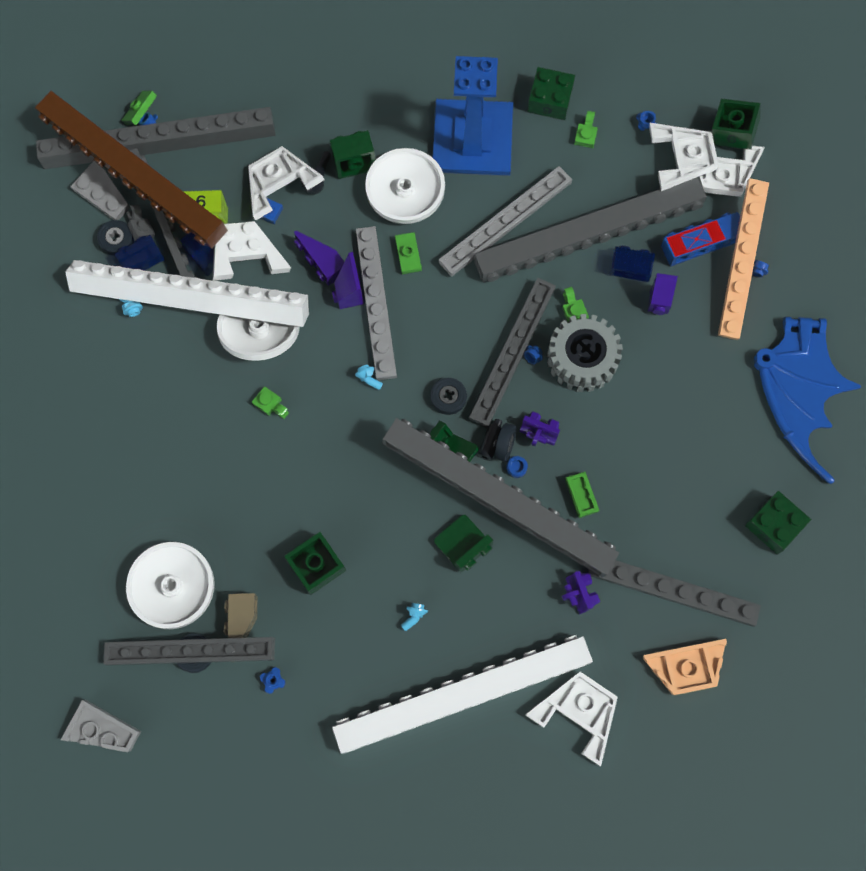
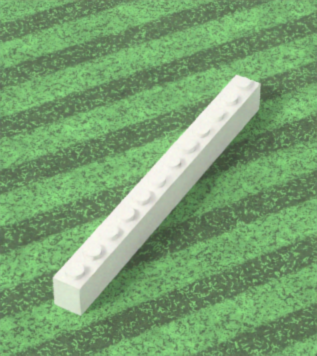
(188, 293)
(461, 695)

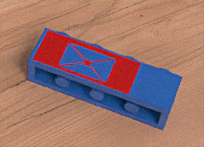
(701, 239)

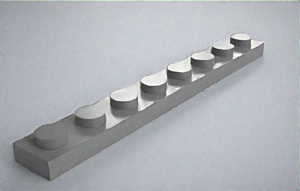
(505, 221)
(376, 303)

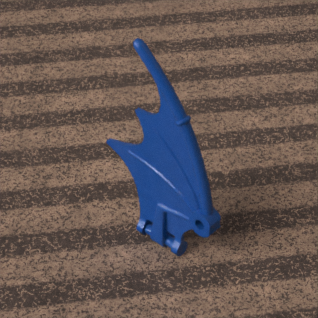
(799, 382)

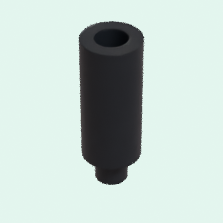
(490, 440)

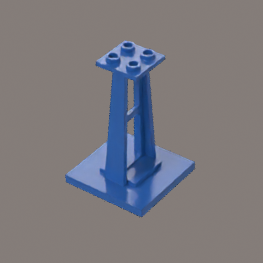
(474, 133)

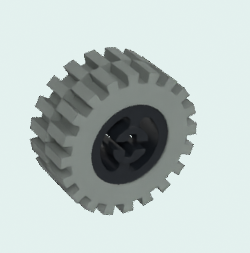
(575, 367)

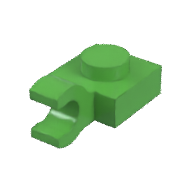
(586, 133)
(573, 307)
(270, 402)

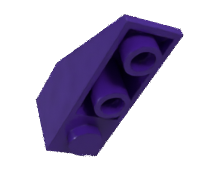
(323, 257)

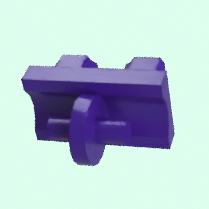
(538, 430)
(578, 593)

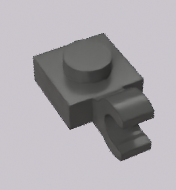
(137, 225)

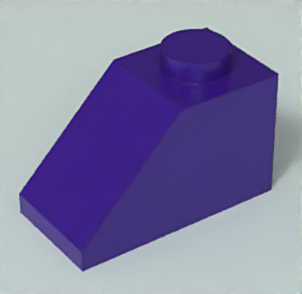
(662, 293)

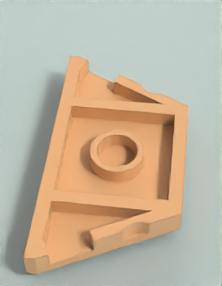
(688, 667)

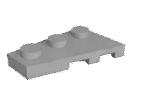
(100, 191)
(99, 728)

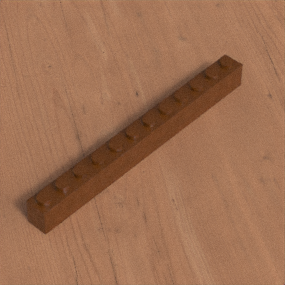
(132, 170)

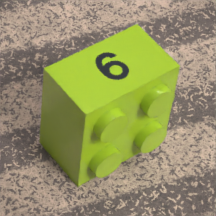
(212, 201)

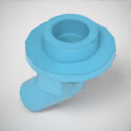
(131, 308)
(365, 374)
(416, 612)

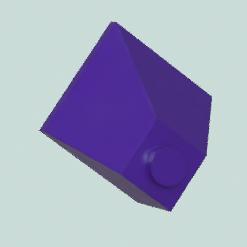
(347, 285)

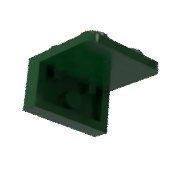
(442, 433)
(463, 543)

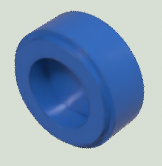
(517, 467)

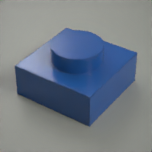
(273, 215)

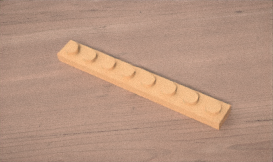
(743, 259)

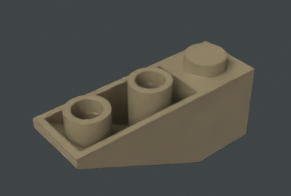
(241, 614)

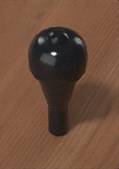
(320, 168)

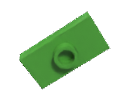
(139, 107)
(408, 253)
(582, 494)

